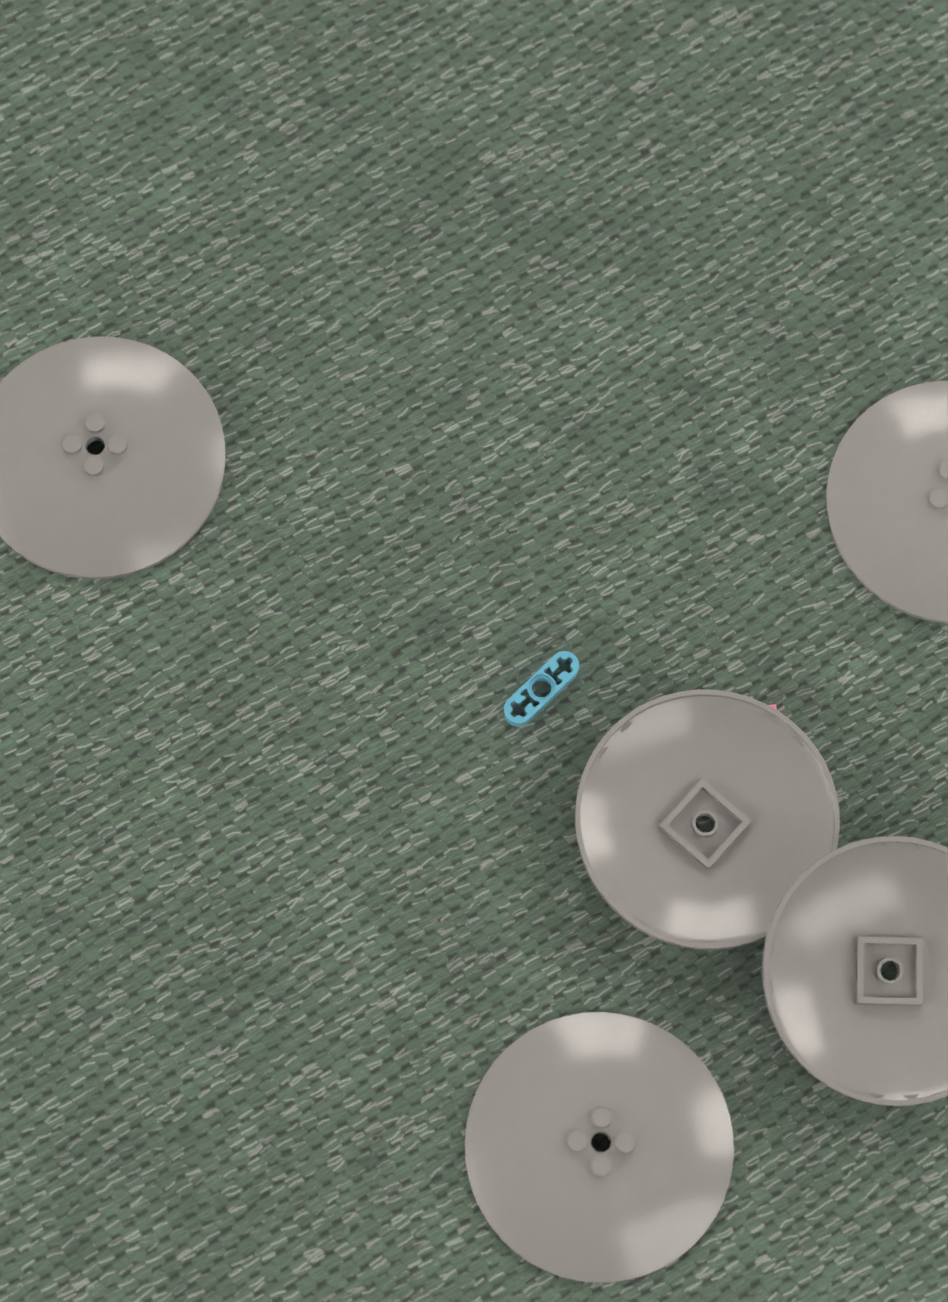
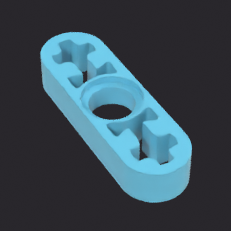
(564, 679)

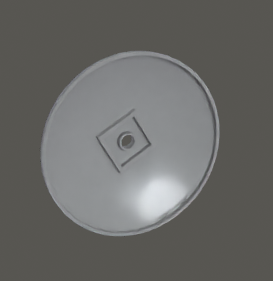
(137, 496)
(893, 500)
(692, 760)
(825, 977)
(588, 1209)

